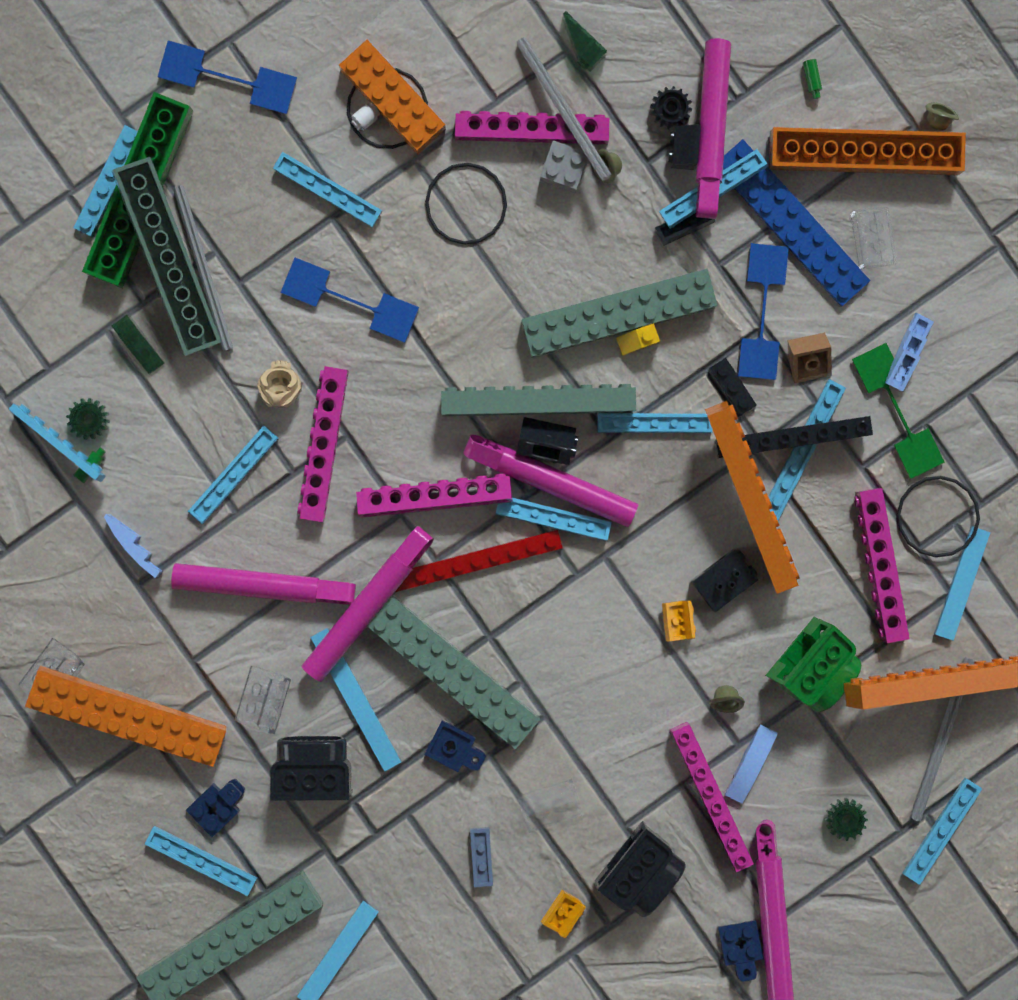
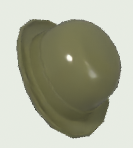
(940, 115)
(612, 162)
(727, 699)

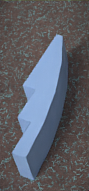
(908, 352)
(128, 540)
(751, 763)

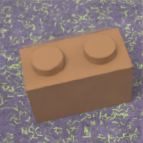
(810, 357)

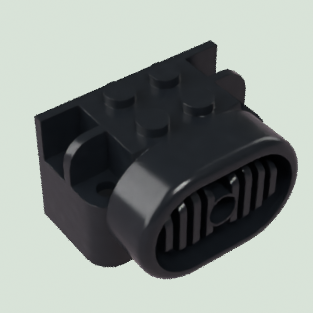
(311, 769)
(641, 872)

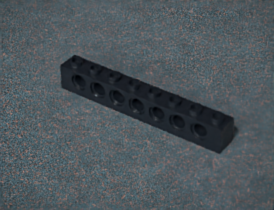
(807, 435)

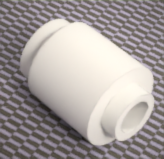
(365, 116)

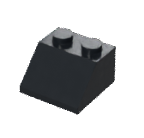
(684, 147)

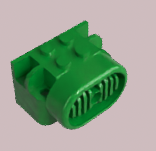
(817, 666)

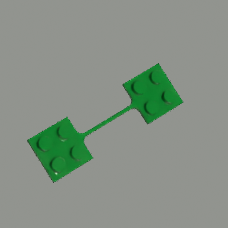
(918, 450)

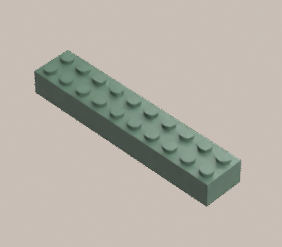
(166, 256)
(619, 313)
(538, 401)
(453, 672)
(231, 939)

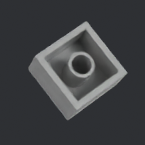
(563, 166)

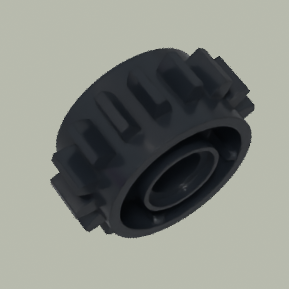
(673, 97)

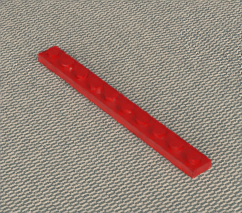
(482, 559)

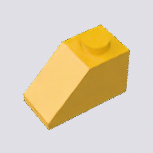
(638, 339)

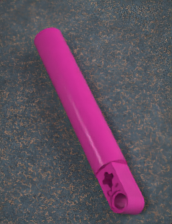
(713, 126)
(551, 480)
(261, 584)
(367, 605)
(773, 916)

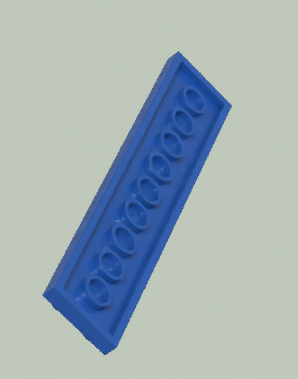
(799, 230)

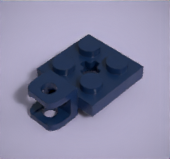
(463, 752)
(223, 800)
(743, 957)

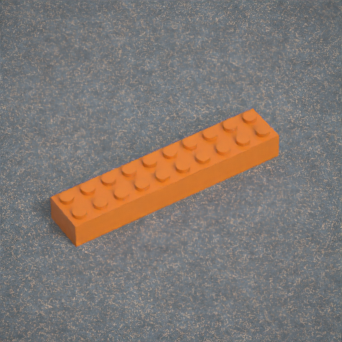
(867, 151)
(750, 492)
(932, 683)
(126, 716)

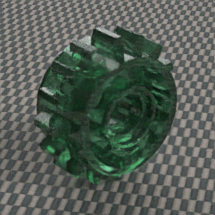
(77, 419)
(855, 824)

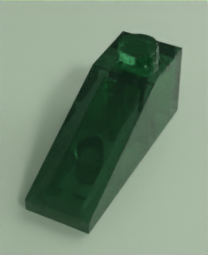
(586, 47)
(138, 343)

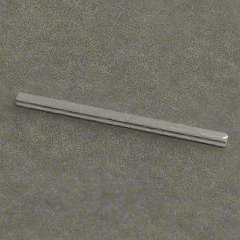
(564, 109)
(203, 268)
(937, 754)

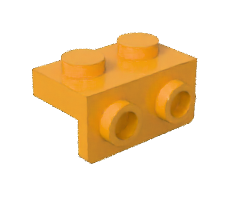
(678, 620)
(563, 913)

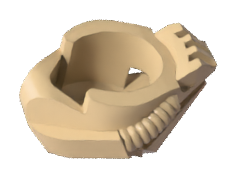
(279, 385)

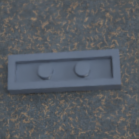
(481, 857)

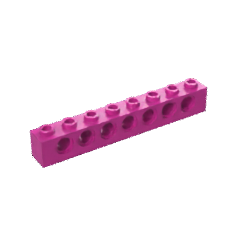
(522, 134)
(326, 376)
(425, 503)
(899, 630)
(711, 796)

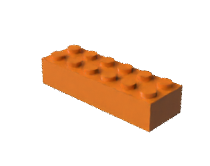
(392, 96)

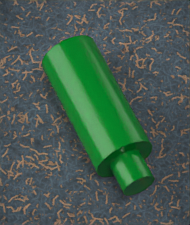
(812, 77)
(94, 457)

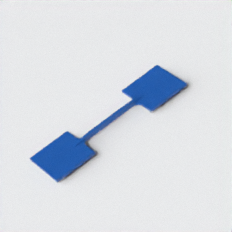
(184, 64)
(767, 267)
(308, 283)

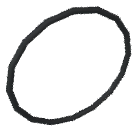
(360, 135)
(428, 209)
(929, 553)

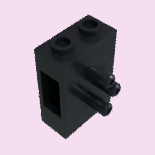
(547, 441)
(725, 579)

